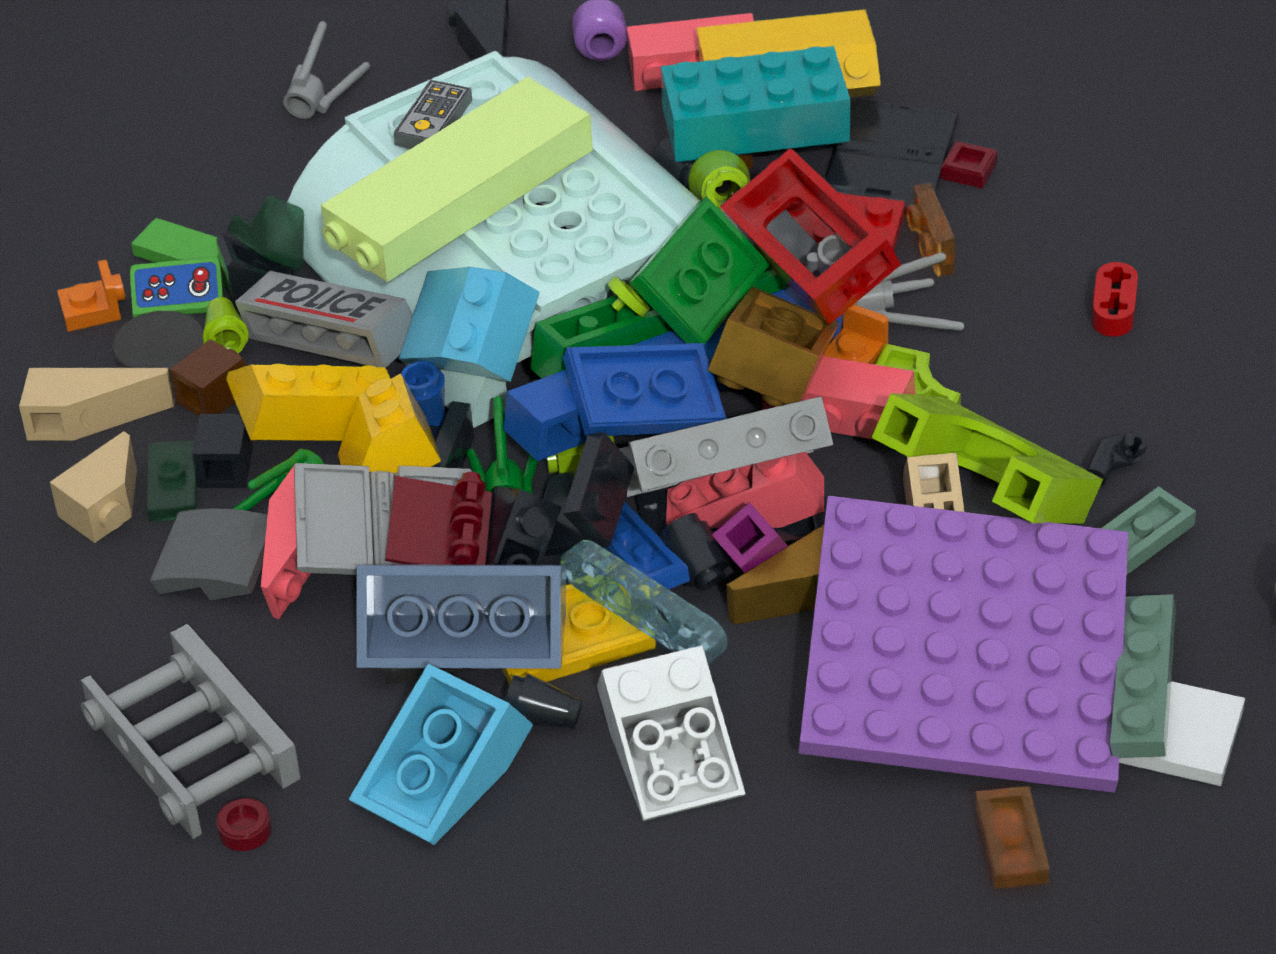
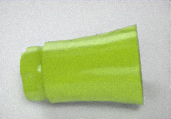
(711, 171)

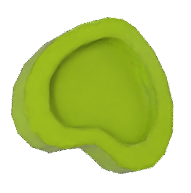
(628, 296)

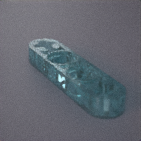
(598, 574)

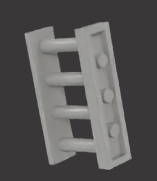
(727, 445)
(215, 691)

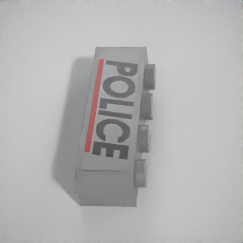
(326, 318)

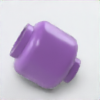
(599, 30)

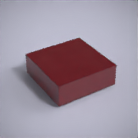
(969, 164)

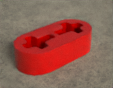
(1120, 299)

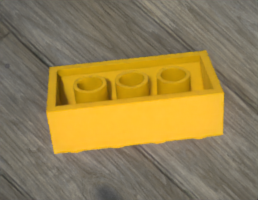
(846, 31)

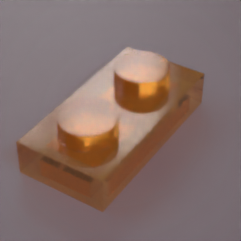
(933, 228)
(1012, 837)

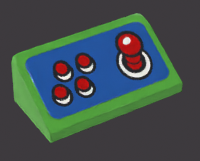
(176, 285)

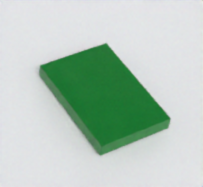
(699, 273)

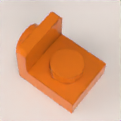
(92, 302)
(861, 337)

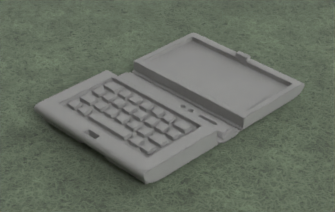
(347, 511)

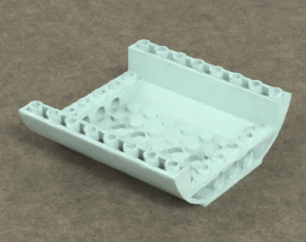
(610, 200)

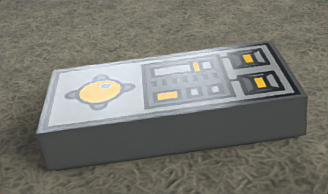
(431, 112)

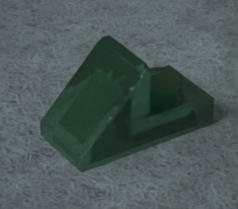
(274, 231)

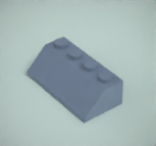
(460, 616)

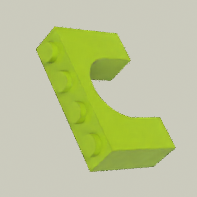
(1029, 477)

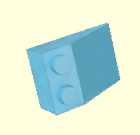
(470, 322)
(440, 755)

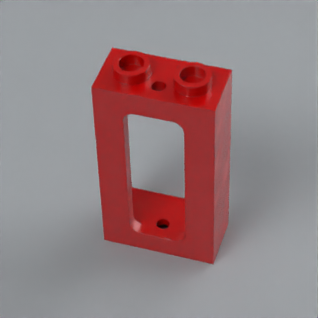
(792, 181)

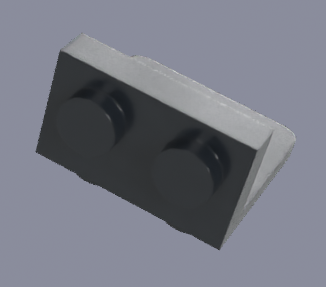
(589, 496)

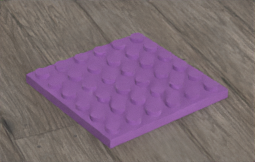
(966, 644)

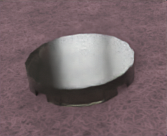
(157, 340)

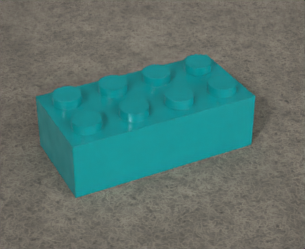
(755, 103)

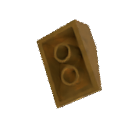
(771, 348)

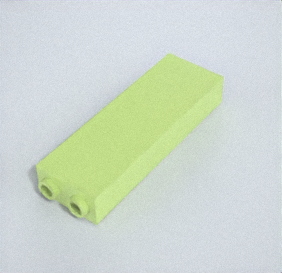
(456, 178)

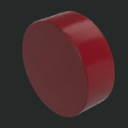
(244, 824)

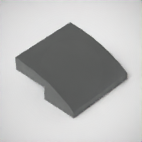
(212, 551)

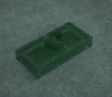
(170, 480)

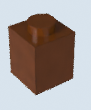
(201, 379)

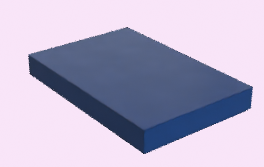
(642, 388)

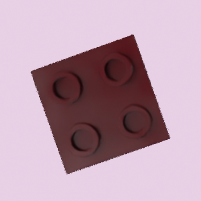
(439, 521)

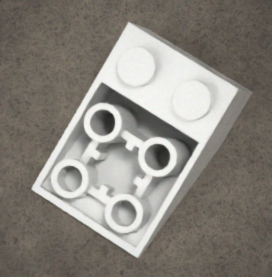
(670, 733)

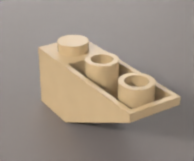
(85, 401)

